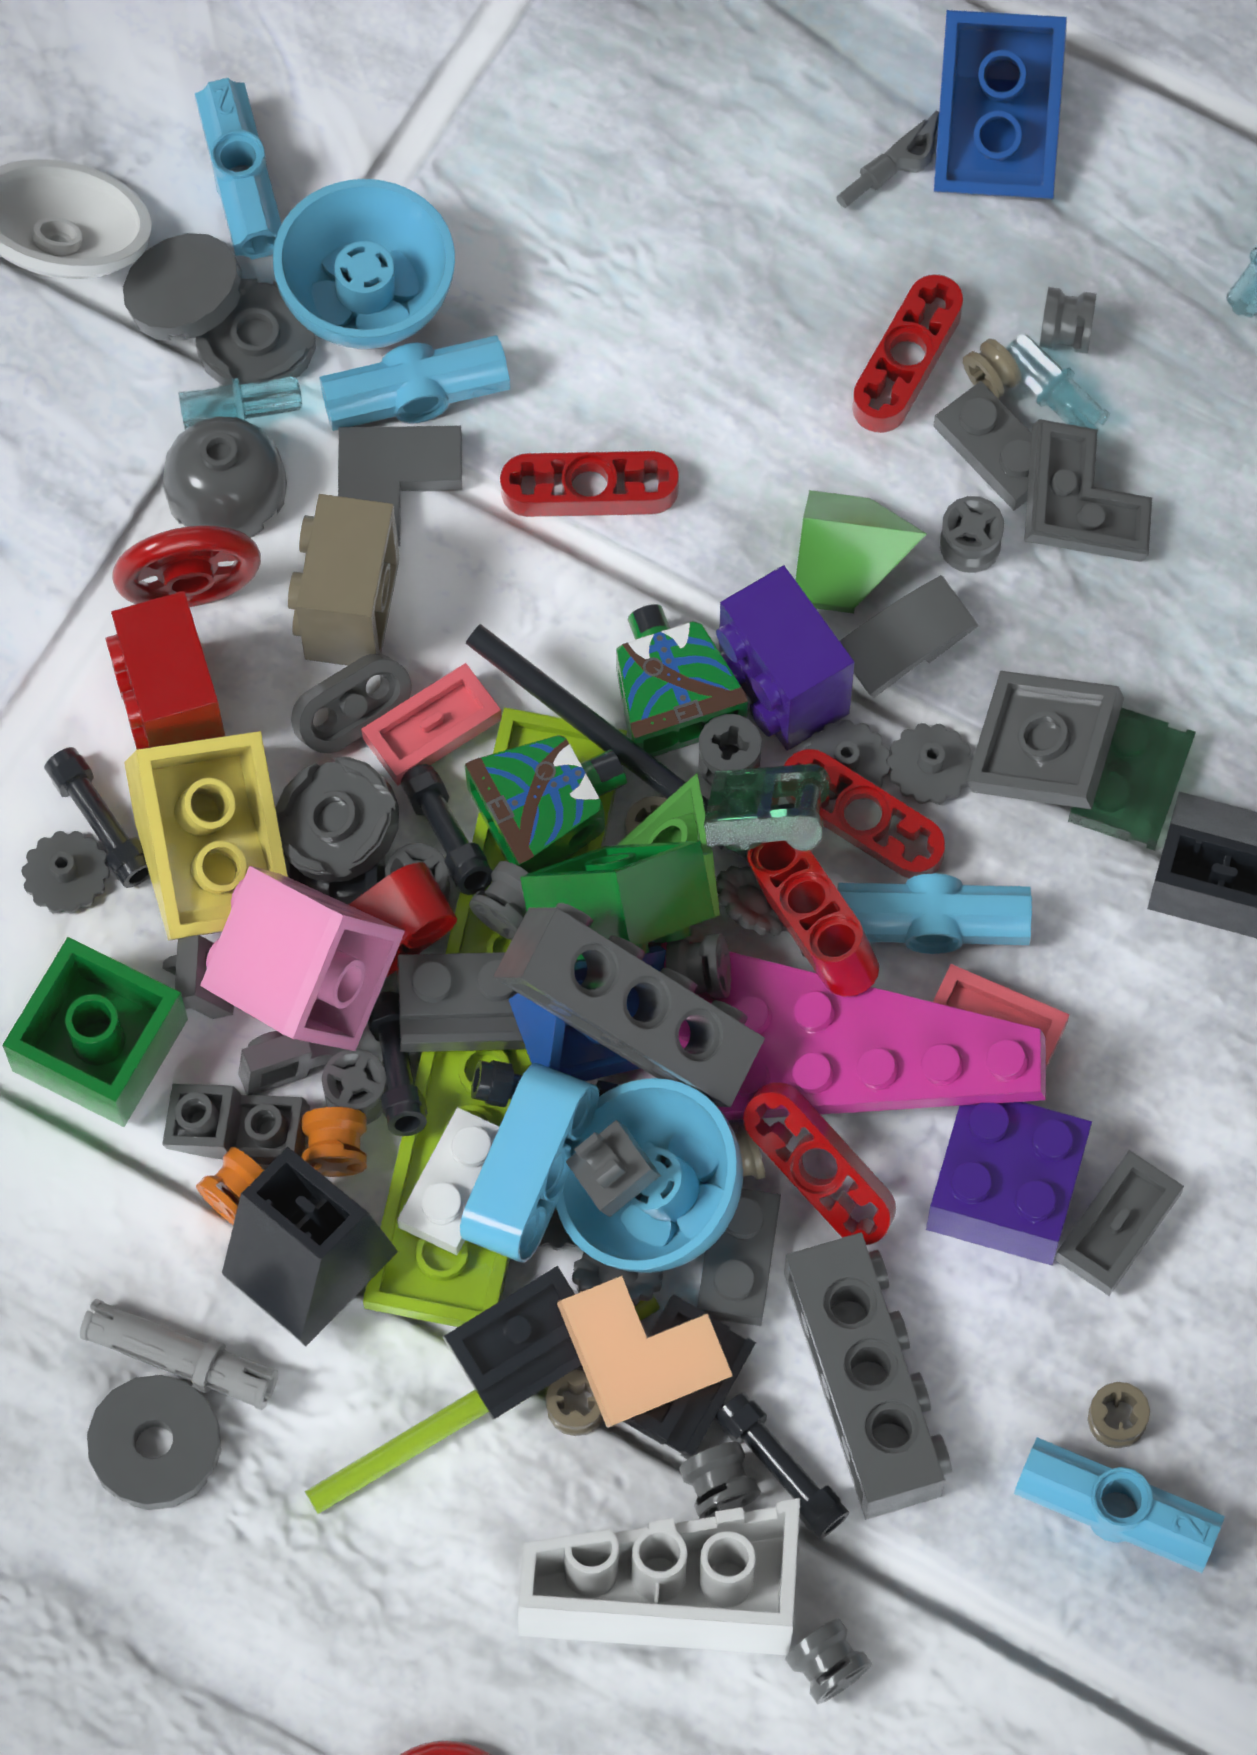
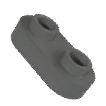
(349, 703)

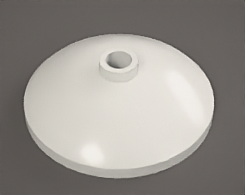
(69, 219)

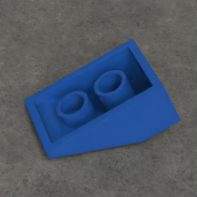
(1000, 104)

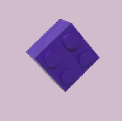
(785, 658)
(1009, 1178)

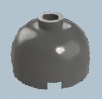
(224, 475)

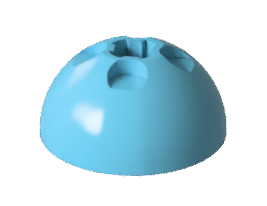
(350, 240)
(688, 1147)

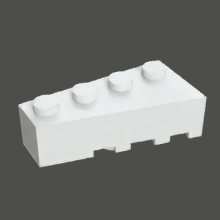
(669, 1584)

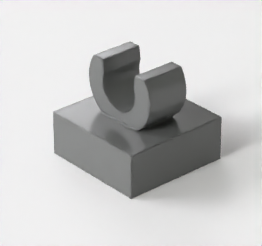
(189, 969)
(612, 1167)

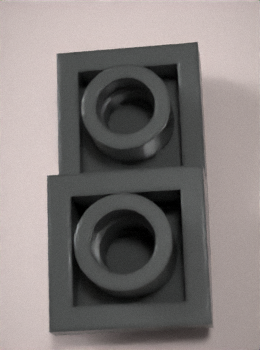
(907, 634)
(217, 1117)

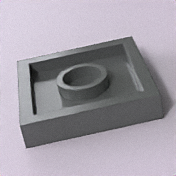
(1045, 739)

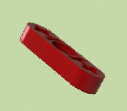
(908, 378)
(631, 463)
(866, 840)
(817, 1191)

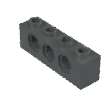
(542, 970)
(881, 1475)

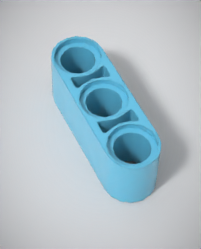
(528, 1162)

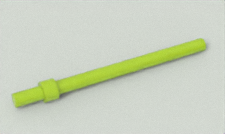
(411, 1443)

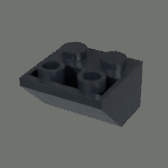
(1209, 866)
(302, 1246)

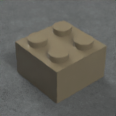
(346, 579)

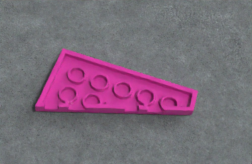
(874, 1046)

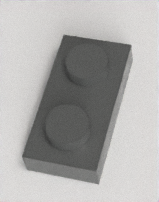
(989, 441)
(1119, 1223)
(740, 1261)

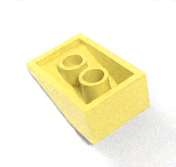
(201, 823)

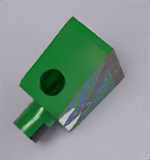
(672, 682)
(542, 799)

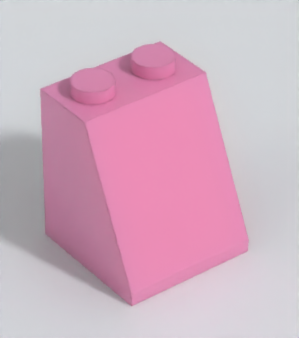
(300, 960)

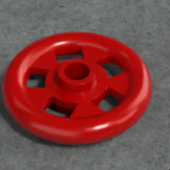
(187, 562)

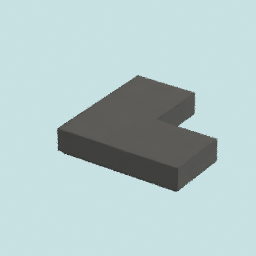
(389, 460)
(1066, 506)

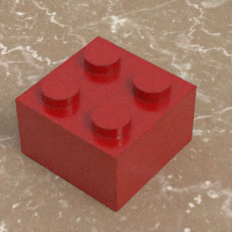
(163, 673)

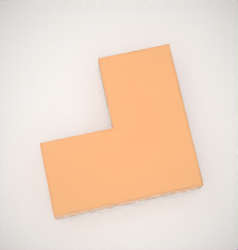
(625, 1366)

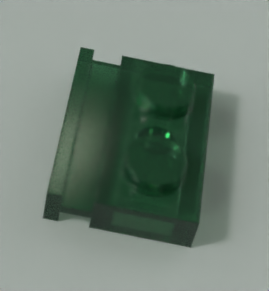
(1137, 779)

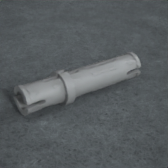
(202, 1363)

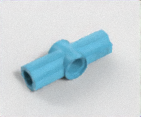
(235, 142)
(415, 382)
(941, 913)
(1162, 1520)

